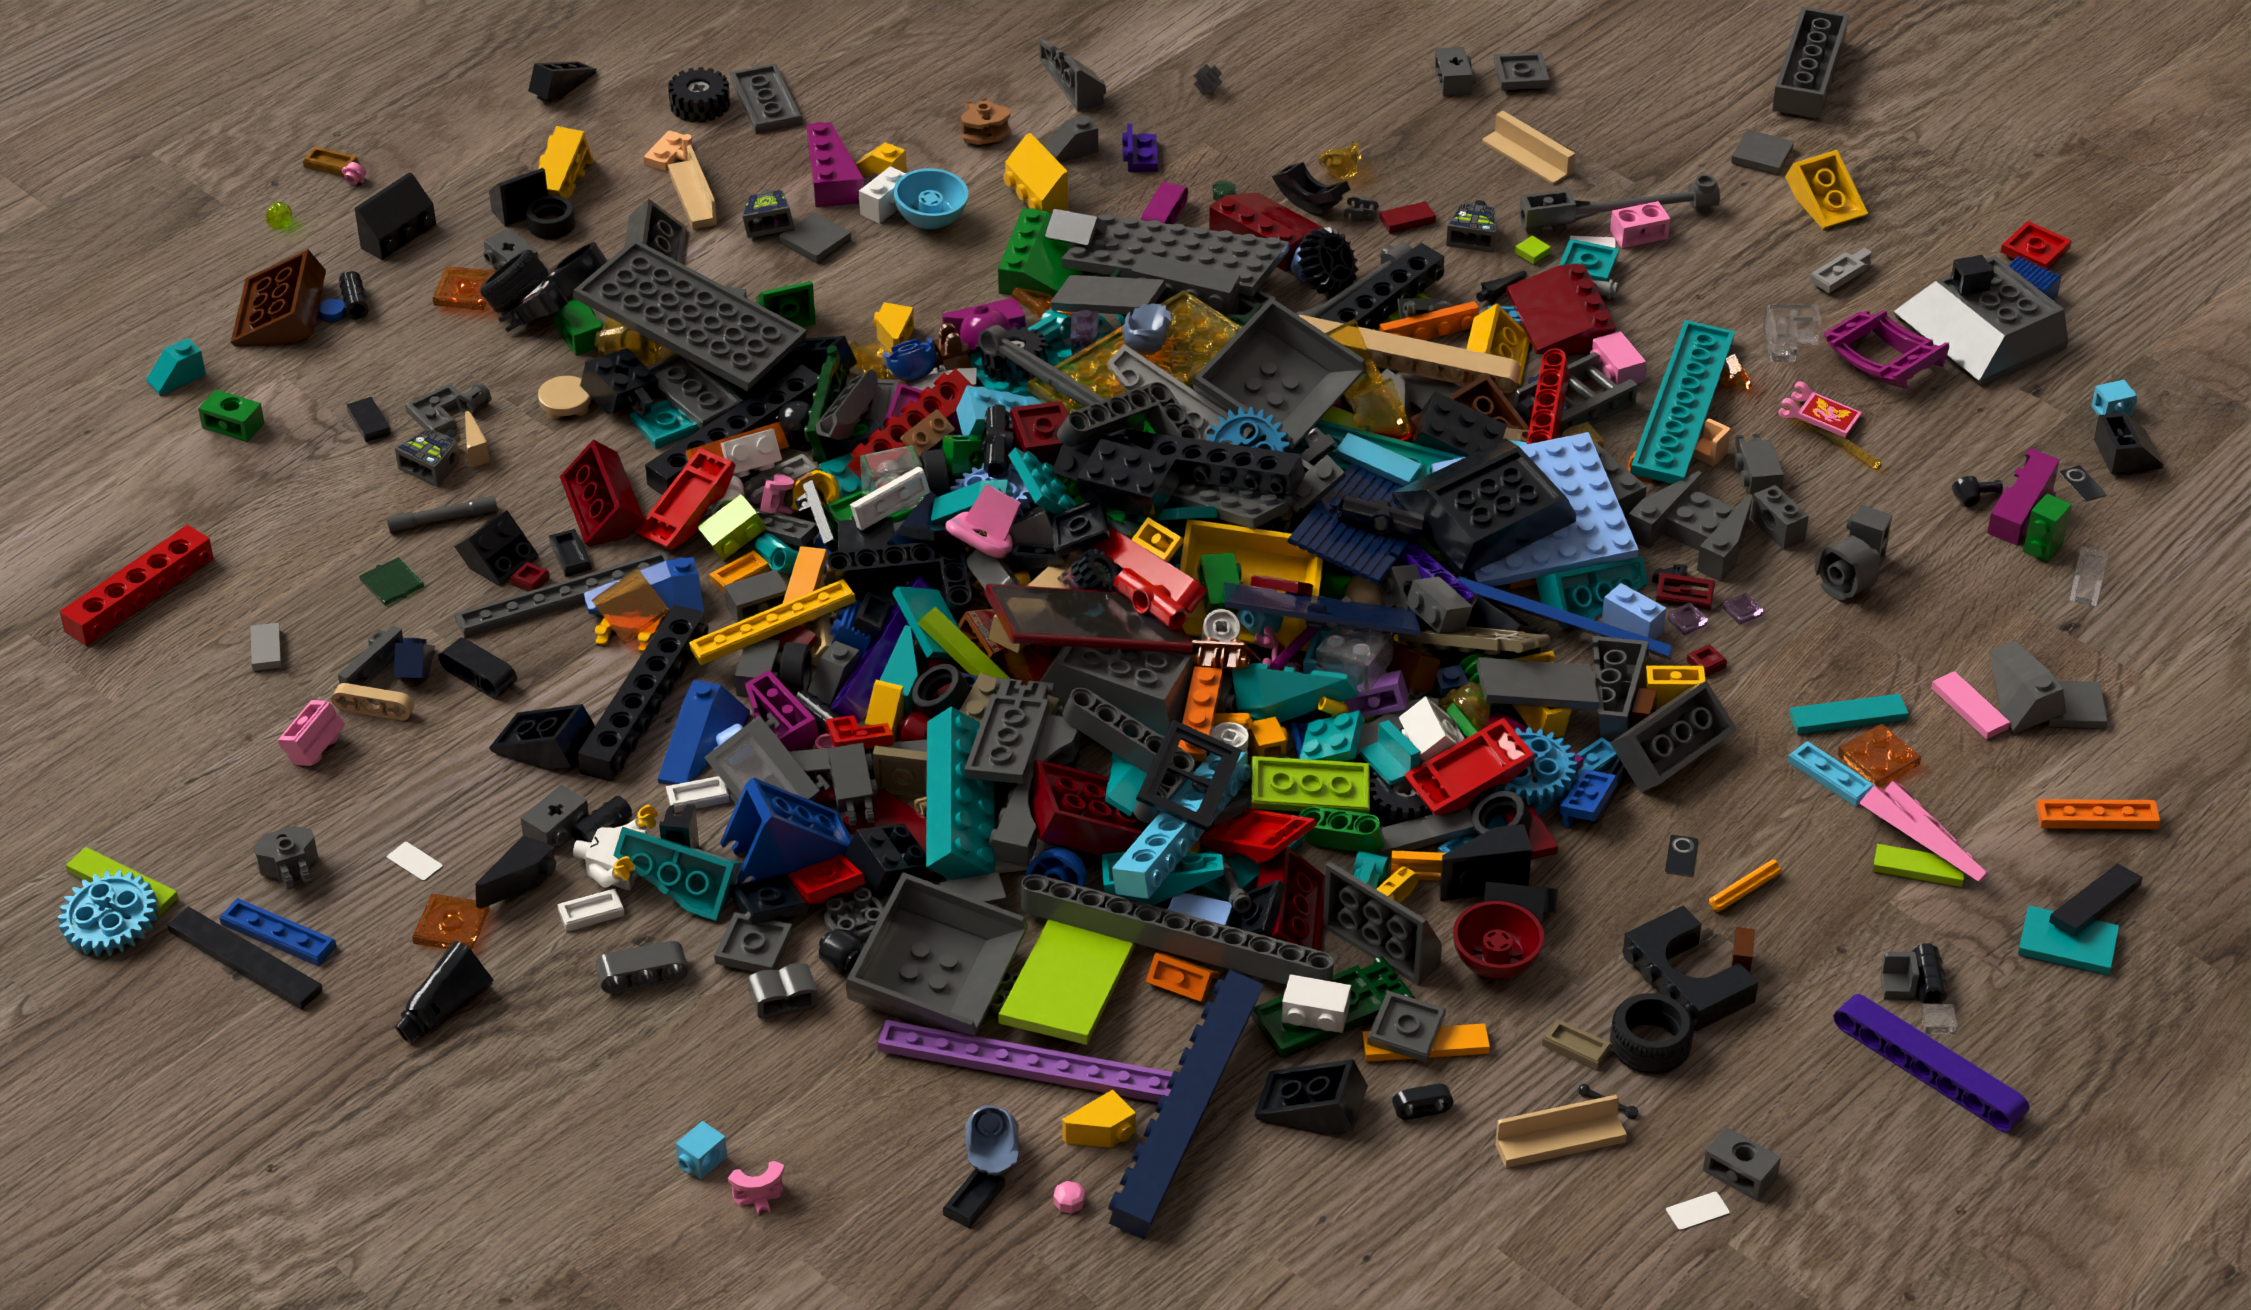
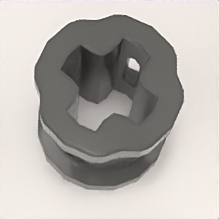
(473, 398)

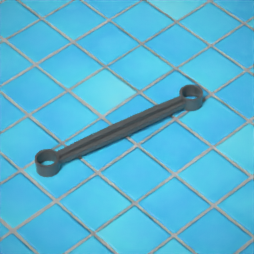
(1039, 368)

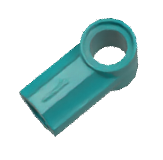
(1053, 325)
(776, 553)
(1370, 868)

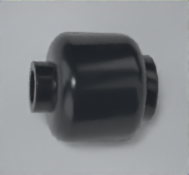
(839, 950)

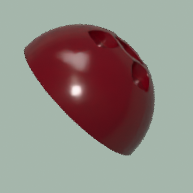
(1498, 939)

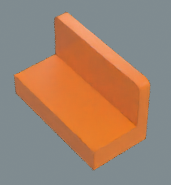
(1181, 976)

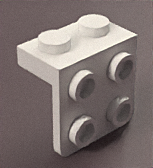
(752, 452)

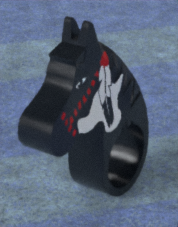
(558, 285)

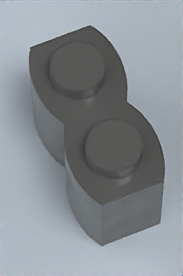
(782, 990)

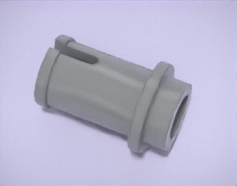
(1607, 289)

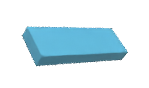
(1378, 460)
(1830, 773)

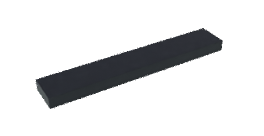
(245, 957)

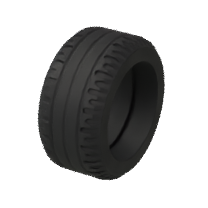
(514, 281)
(1650, 1055)

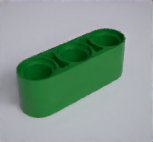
(1344, 830)

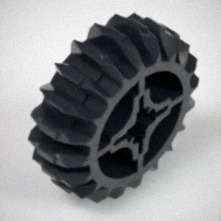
(1327, 261)

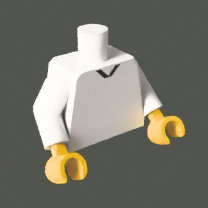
(599, 853)

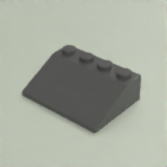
(1379, 925)

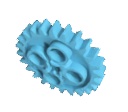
(108, 913)

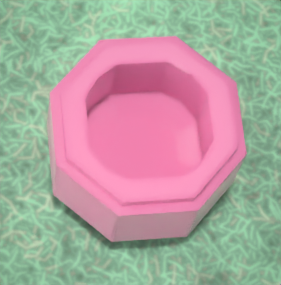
(1069, 1197)

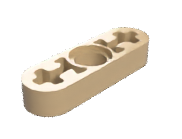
(391, 703)

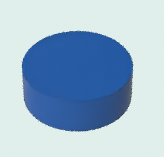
(331, 310)

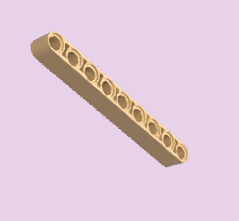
(1432, 358)

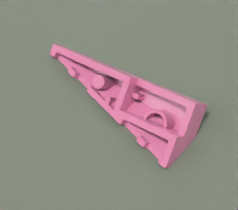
(1911, 818)

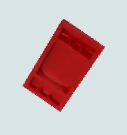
(687, 500)
(1470, 767)
(1256, 834)

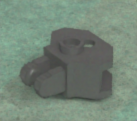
(288, 856)

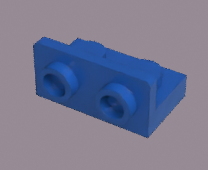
(1587, 796)

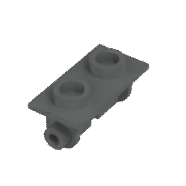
(1414, 307)

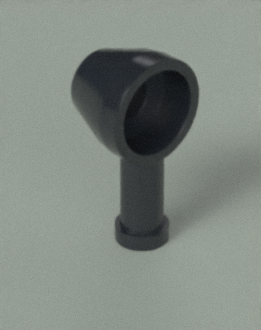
(1968, 489)

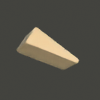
(476, 442)

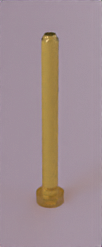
(1845, 444)

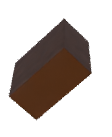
(1644, 705)
(1743, 947)

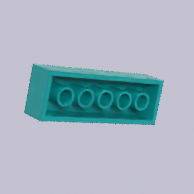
(957, 807)

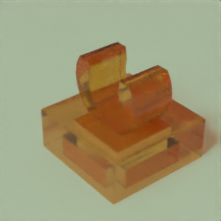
(1735, 374)

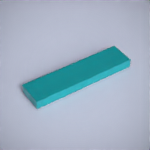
(1848, 714)

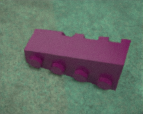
(832, 168)

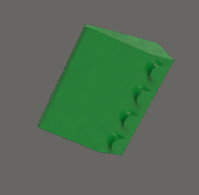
(1033, 259)

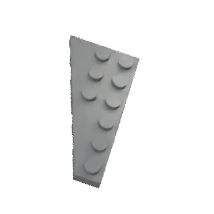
(1136, 371)

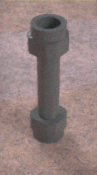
(1238, 897)

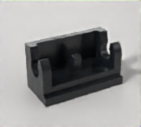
(680, 828)

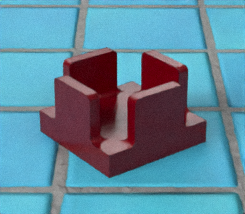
(1037, 428)

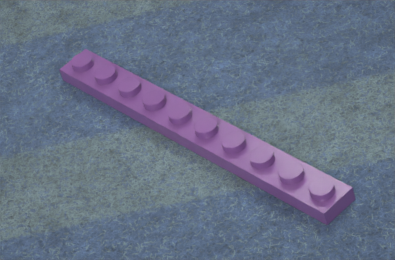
(1024, 1061)

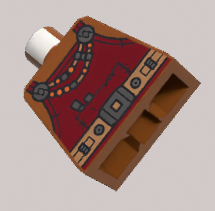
(977, 627)

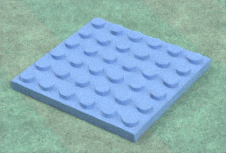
(1600, 525)

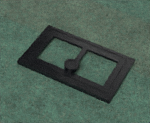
(1213, 790)

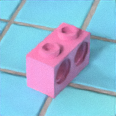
(1640, 224)

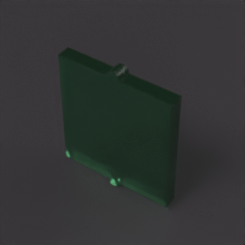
(391, 581)

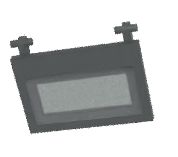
(761, 755)

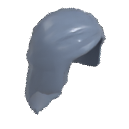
(1147, 328)
(992, 1140)

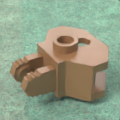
(984, 122)

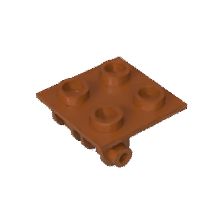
(1224, 654)

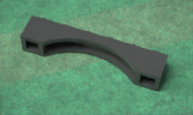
(1016, 835)

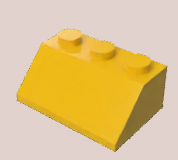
(1037, 176)
(1499, 335)

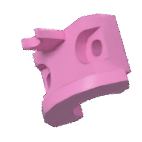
(774, 495)
(757, 1189)

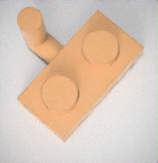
(668, 150)

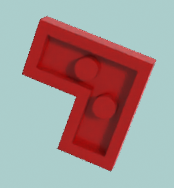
(845, 732)

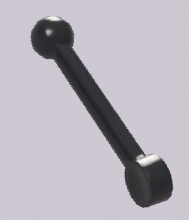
(1631, 1112)

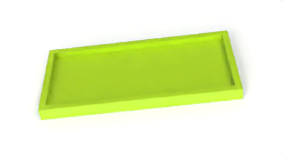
(1066, 982)

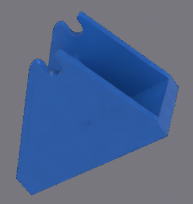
(782, 831)

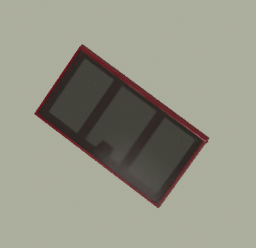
(1080, 619)

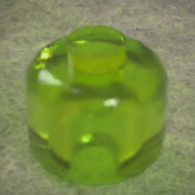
(278, 215)

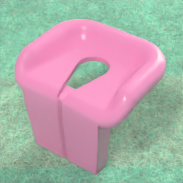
(990, 513)

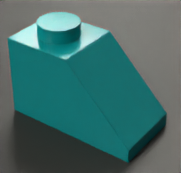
(176, 367)

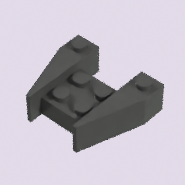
(1694, 520)

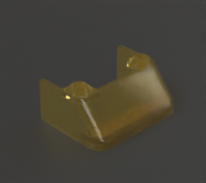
(1371, 397)

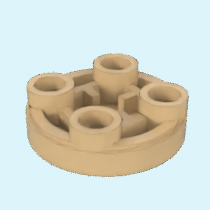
(563, 397)

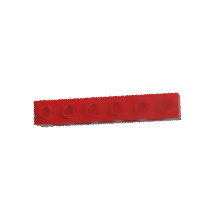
(942, 397)
(136, 585)

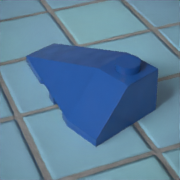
(673, 581)
(703, 715)

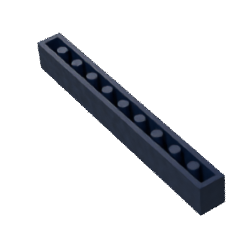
(1185, 1105)

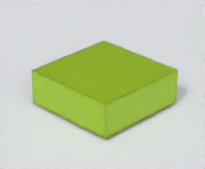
(1532, 250)

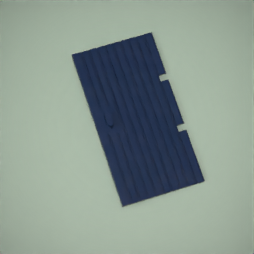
(1348, 543)
(1320, 609)

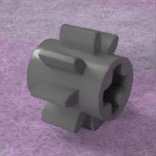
(1207, 78)

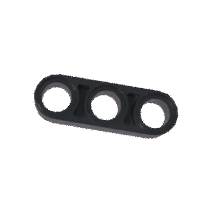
(477, 667)

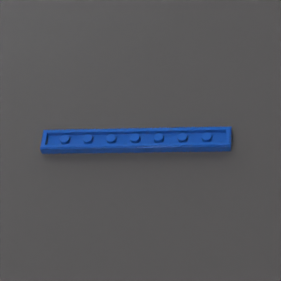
(1562, 617)

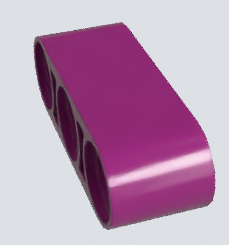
(1166, 203)

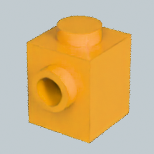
(1267, 738)

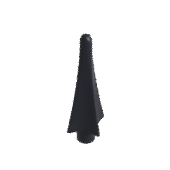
(1494, 289)

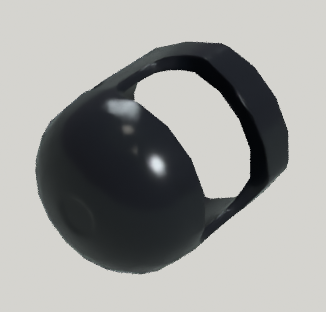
(795, 417)

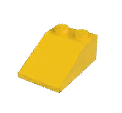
(1826, 189)

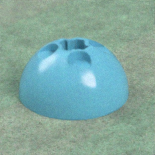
(930, 197)

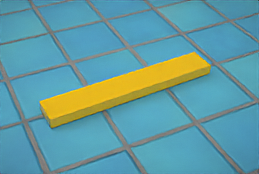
(772, 622)

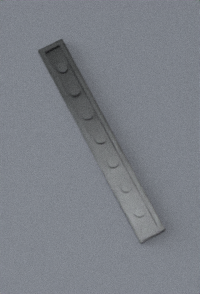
(546, 598)

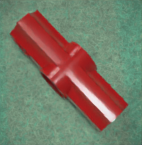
(1150, 599)

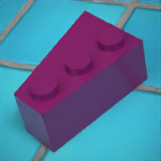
(2013, 510)
(798, 725)

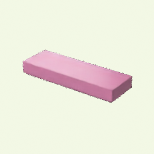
(1970, 705)

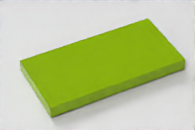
(1306, 783)

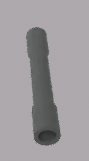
(411, 520)

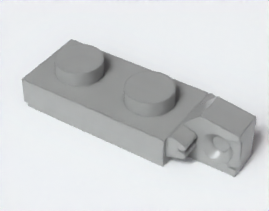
(1841, 270)

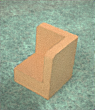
(1714, 443)

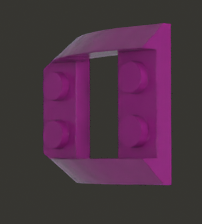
(1917, 351)

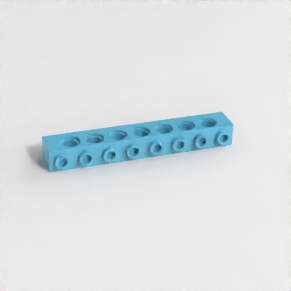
(1169, 838)

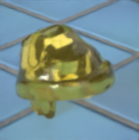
(1341, 161)
(1470, 701)

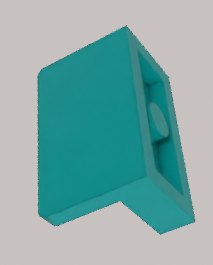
(1392, 754)

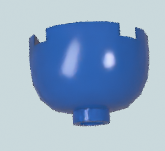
(911, 359)
(1059, 864)

